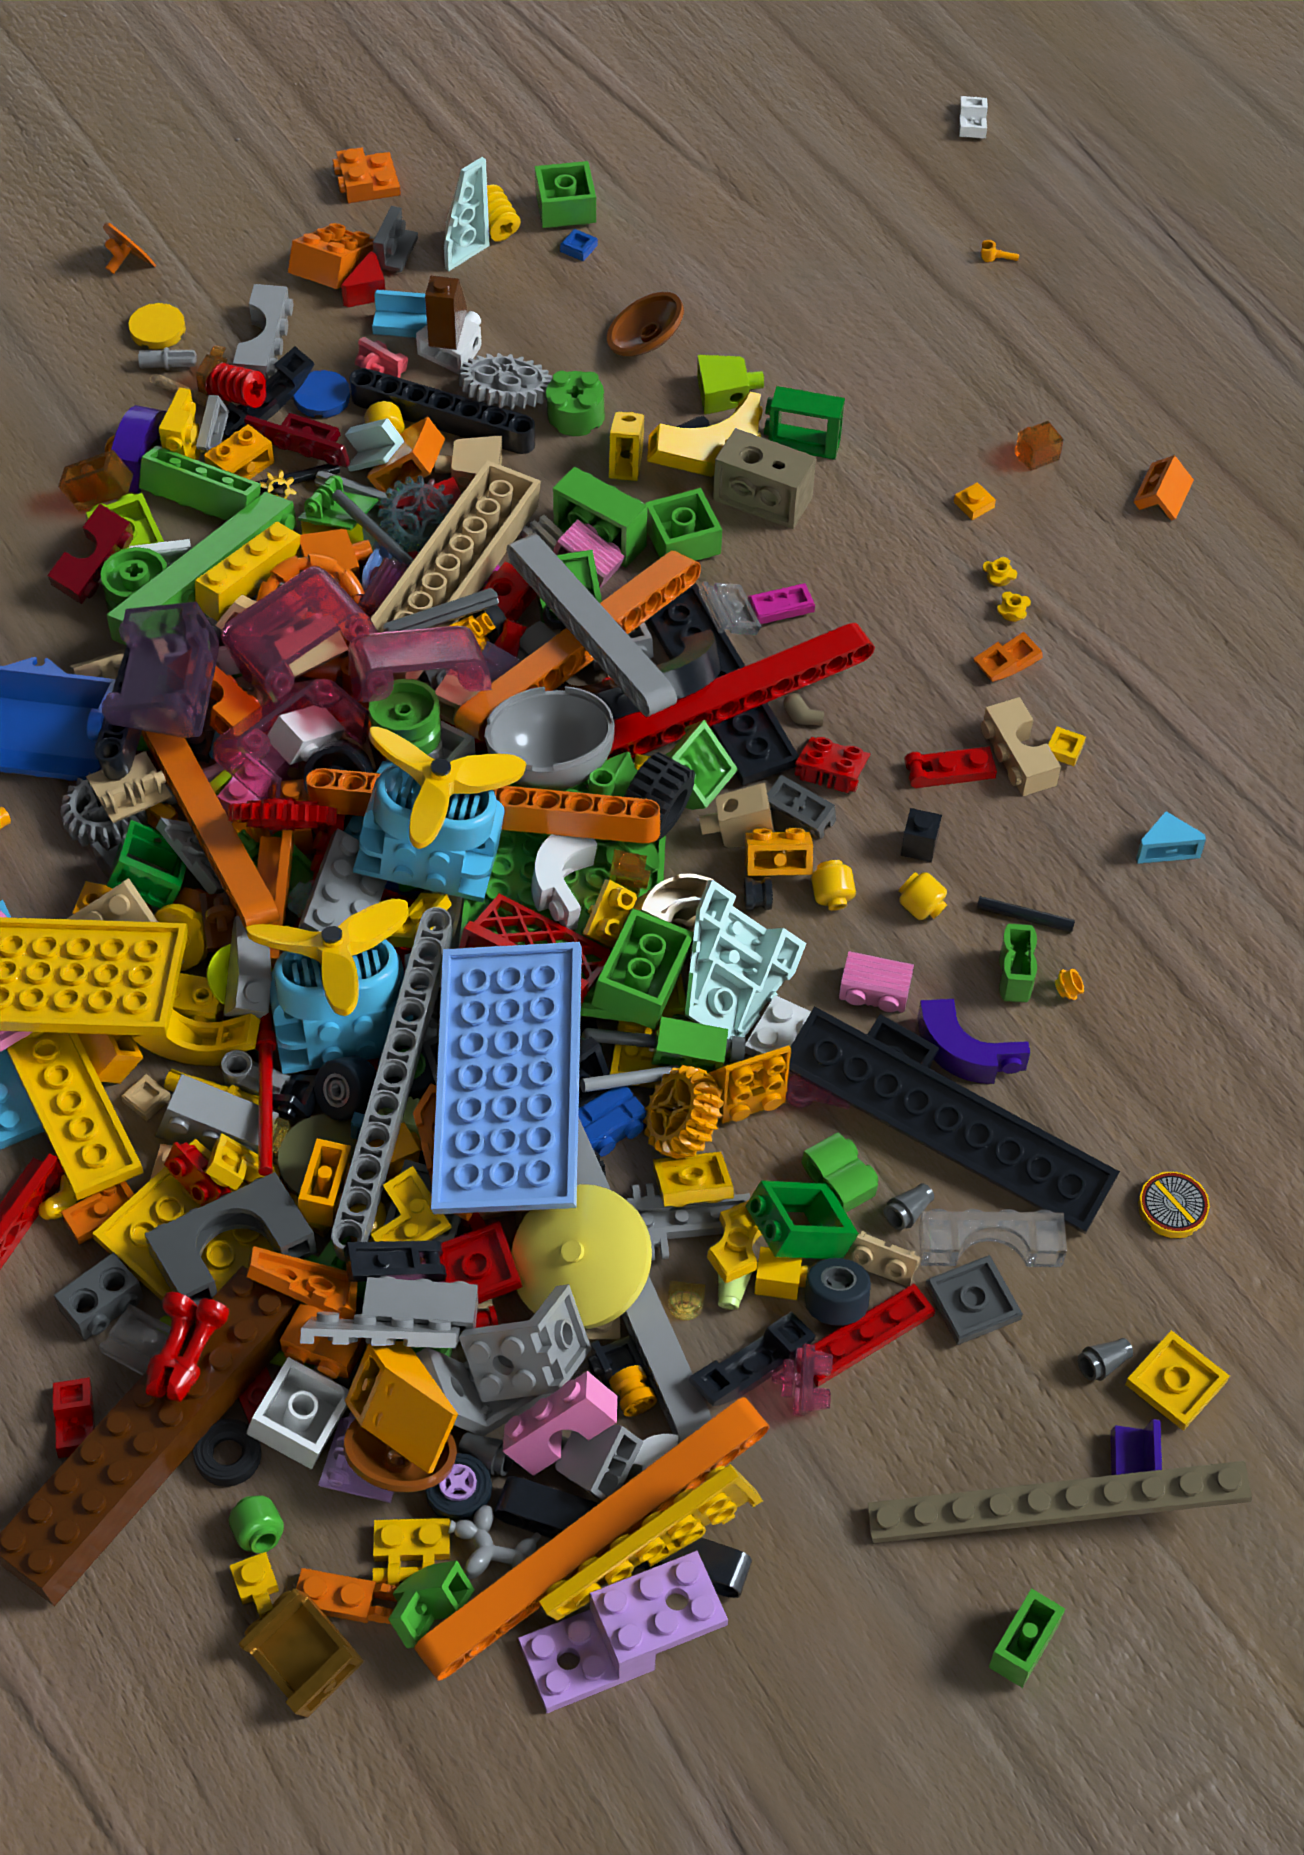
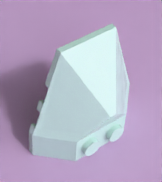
(735, 964)

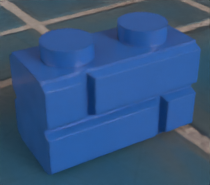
(612, 1118)

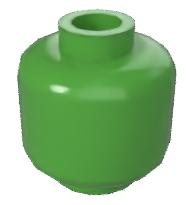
(256, 1524)

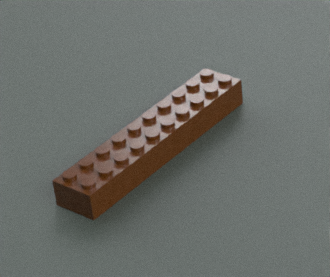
(140, 1446)

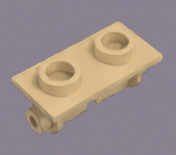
(891, 1263)

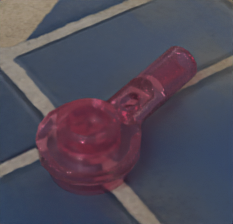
(803, 1094)

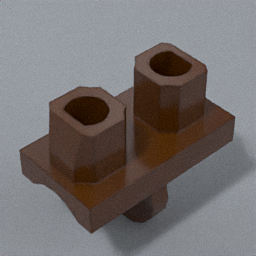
(217, 920)

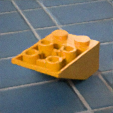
(753, 1084)
(401, 1404)

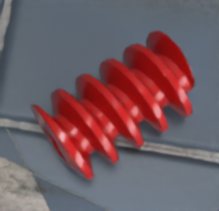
(237, 385)

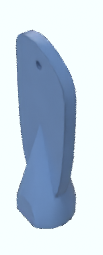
(375, 559)

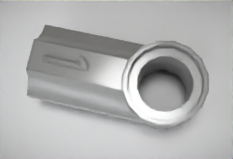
(249, 1079)

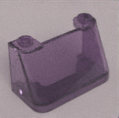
(166, 670)

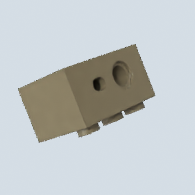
(764, 478)

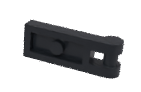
(395, 1260)

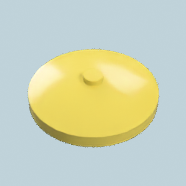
(594, 1248)

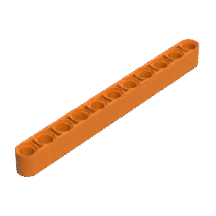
(565, 655)
(525, 808)
(212, 829)
(622, 1513)

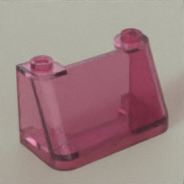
(288, 626)
(379, 655)

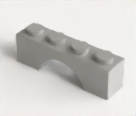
(268, 311)

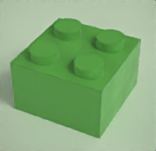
(565, 194)
(684, 525)

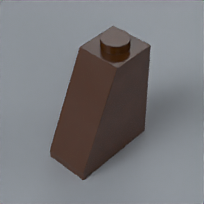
(444, 312)

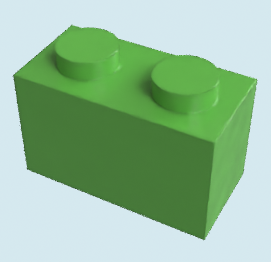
(1026, 1638)

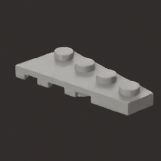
(345, 1331)

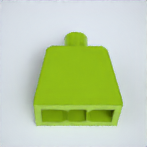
(725, 381)

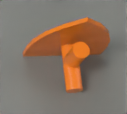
(120, 247)

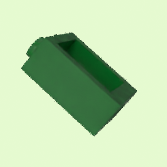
(810, 404)
(152, 884)
(830, 1227)

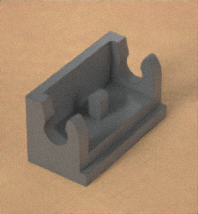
(802, 805)

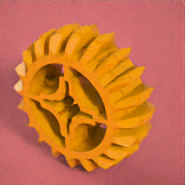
(683, 1112)

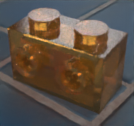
(95, 480)

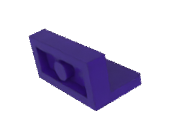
(1136, 1449)

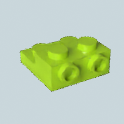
(137, 512)

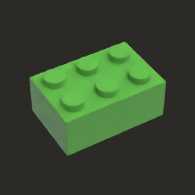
(611, 512)
(643, 969)

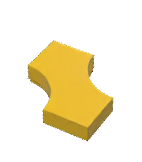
(733, 1253)

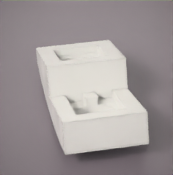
(973, 117)

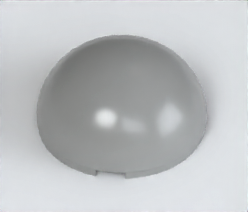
(555, 733)

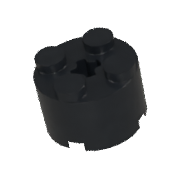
(339, 756)

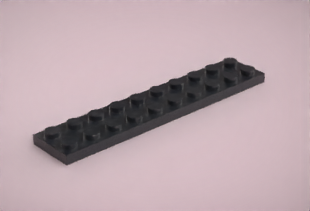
(951, 1119)

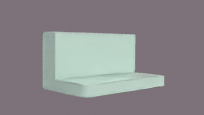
(374, 443)

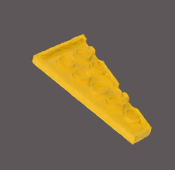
(658, 1538)

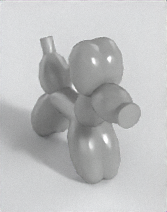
(482, 1541)

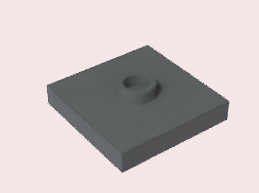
(973, 1299)

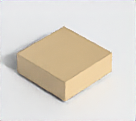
(146, 1097)

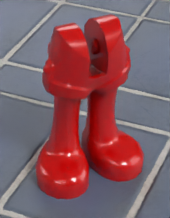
(178, 1373)

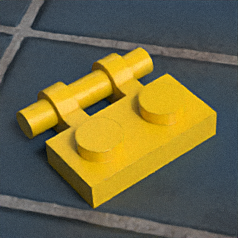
(408, 1541)

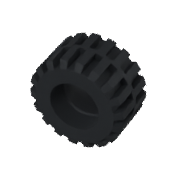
(665, 783)

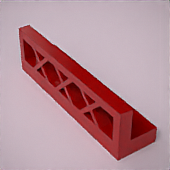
(22, 1201)

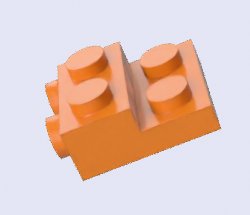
(365, 176)

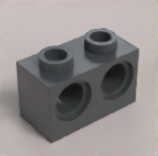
(93, 1290)

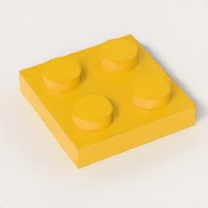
(693, 1179)
(1177, 1380)

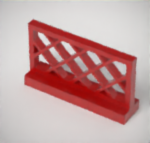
(477, 935)

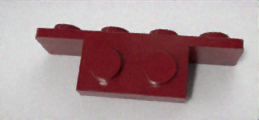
(304, 437)

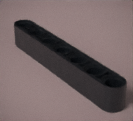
(446, 410)
(552, 1511)

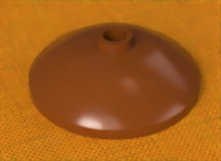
(645, 324)
(389, 1469)

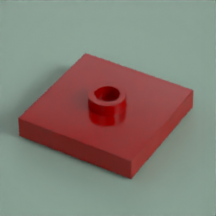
(482, 1260)

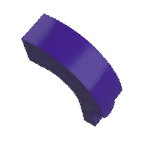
(135, 437)
(961, 1053)

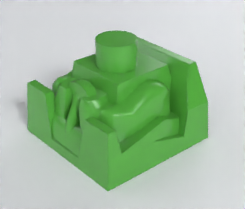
(709, 761)

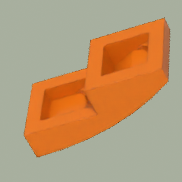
(1008, 659)

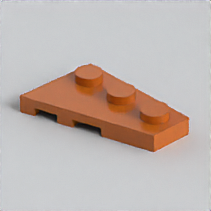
(305, 1281)

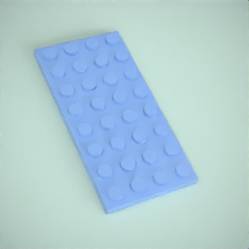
(508, 1079)

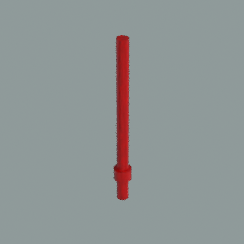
(265, 1046)

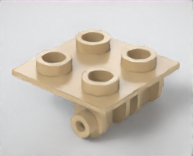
(134, 792)

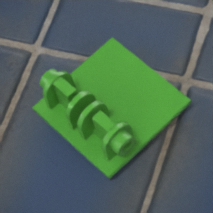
(323, 510)

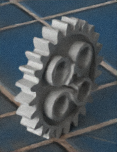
(504, 380)

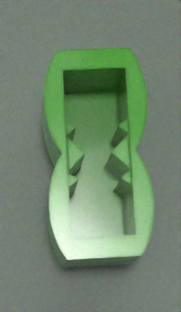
(1018, 963)
(837, 1164)

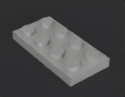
(337, 889)

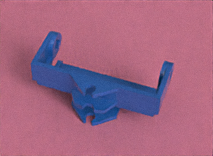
(50, 720)

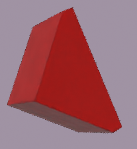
(363, 282)

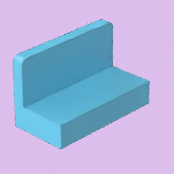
(399, 313)

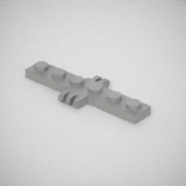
(679, 1222)

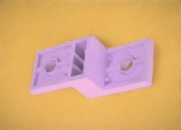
(622, 1631)

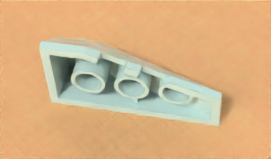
(468, 216)

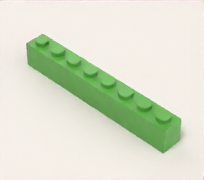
(177, 581)

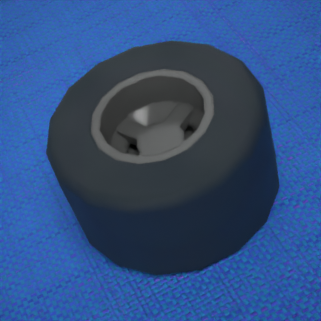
(837, 1291)

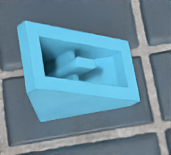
(1170, 841)

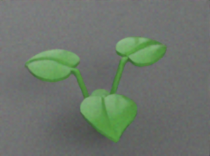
(614, 780)

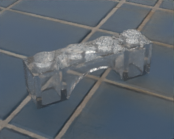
(1034, 1235)

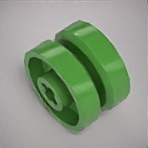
(128, 572)
(411, 713)

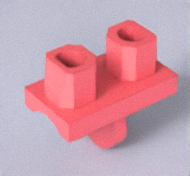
(378, 358)

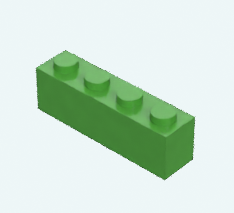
(195, 483)

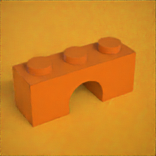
(232, 701)

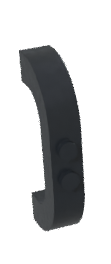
(687, 674)

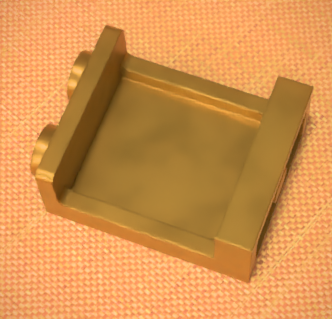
(301, 1651)

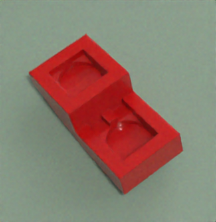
(73, 1414)

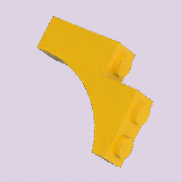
(698, 447)

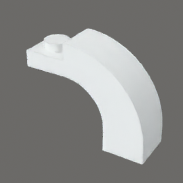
(553, 862)

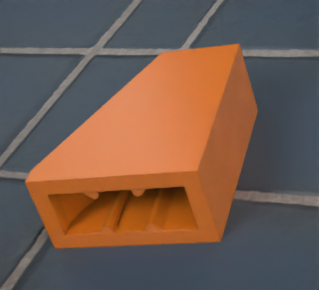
(413, 457)

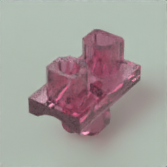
(807, 1365)

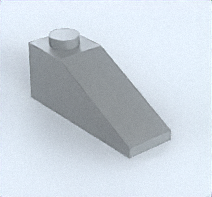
(248, 975)

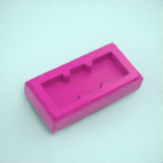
(782, 603)

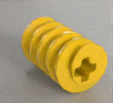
(501, 214)

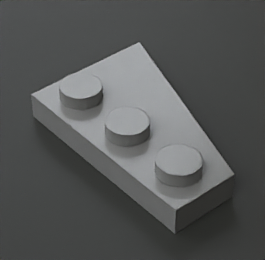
(185, 844)

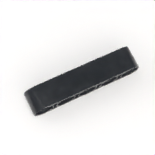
(117, 744)

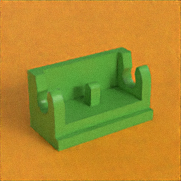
(689, 1044)

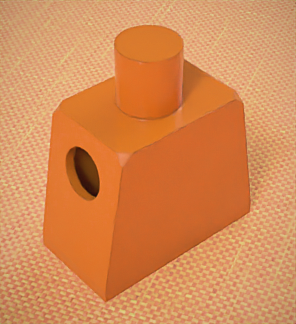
(337, 546)

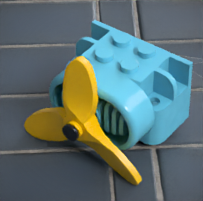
(434, 818)
(334, 986)

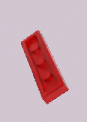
(874, 1330)

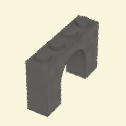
(259, 1207)

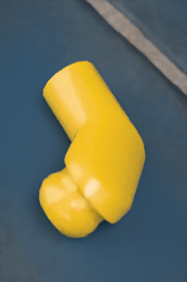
(58, 1202)

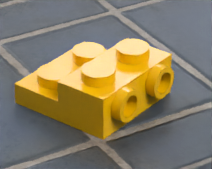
(179, 426)

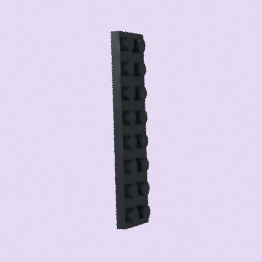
(750, 738)

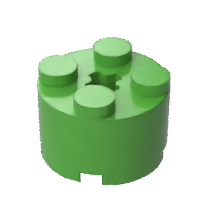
(575, 402)

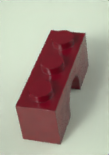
(80, 576)

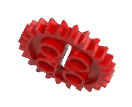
(282, 814)

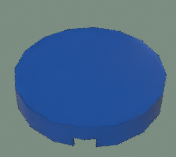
(323, 394)

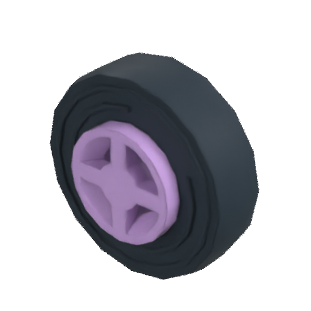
(470, 1477)

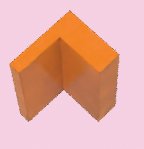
(1164, 485)

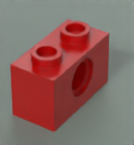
(512, 591)

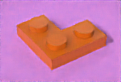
(93, 1211)

